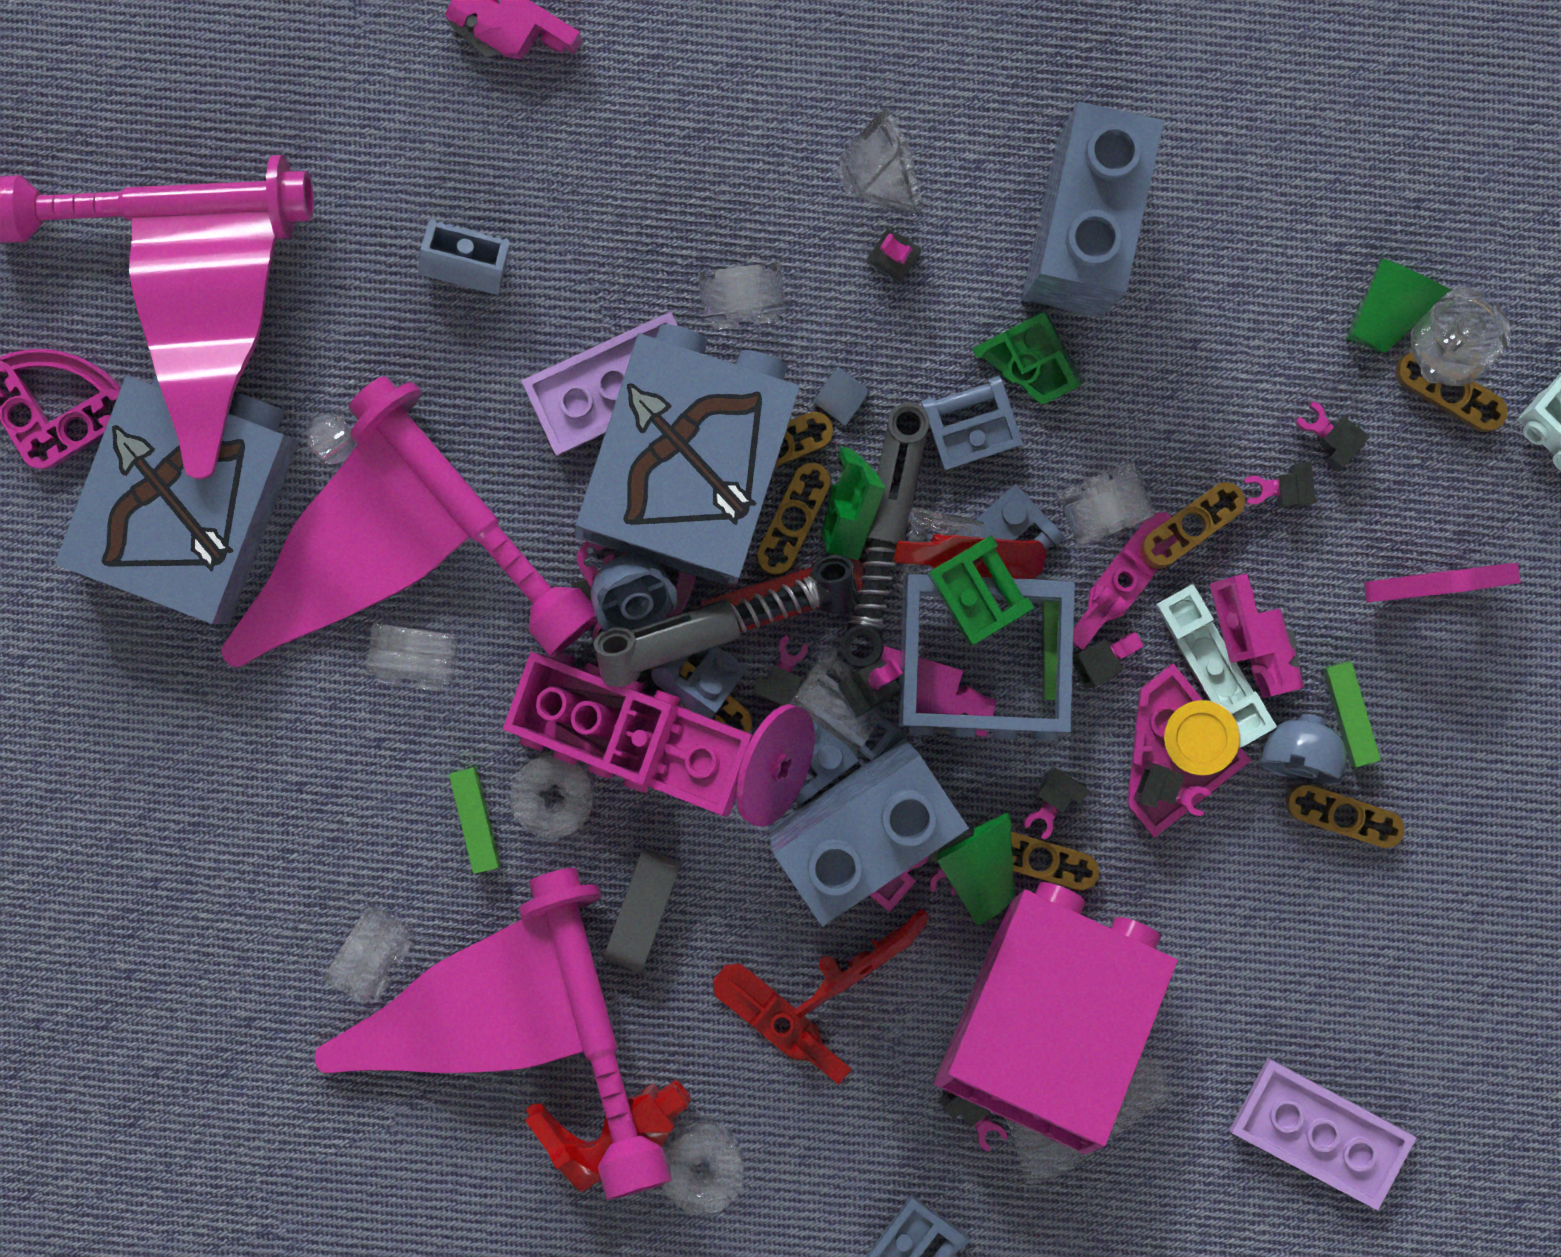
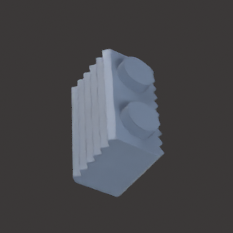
(463, 257)

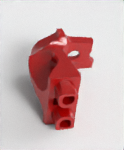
(653, 1115)

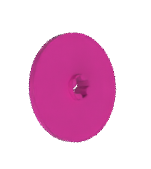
(775, 765)

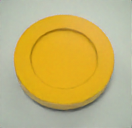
(1202, 737)

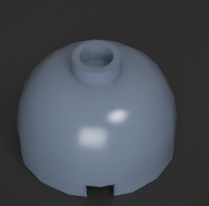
(632, 593)
(1305, 750)

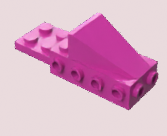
(626, 732)

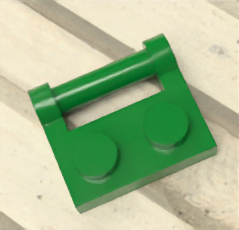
(969, 597)

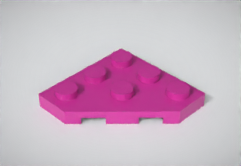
(1155, 706)

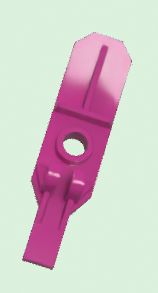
(1107, 597)

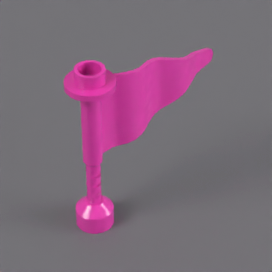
(194, 277)
(384, 527)
(512, 1007)

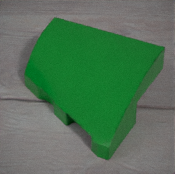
(1392, 305)
(1033, 358)
(851, 506)
(982, 869)

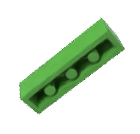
(1049, 649)
(1351, 714)
(475, 820)

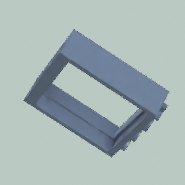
(1002, 727)

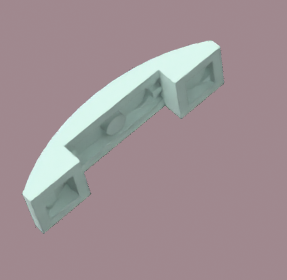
(1209, 662)

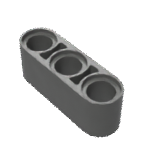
(642, 910)

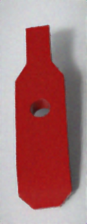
(1021, 558)
(863, 963)
(763, 1006)

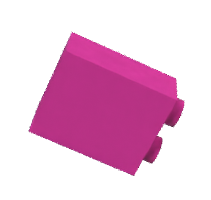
(1057, 1018)

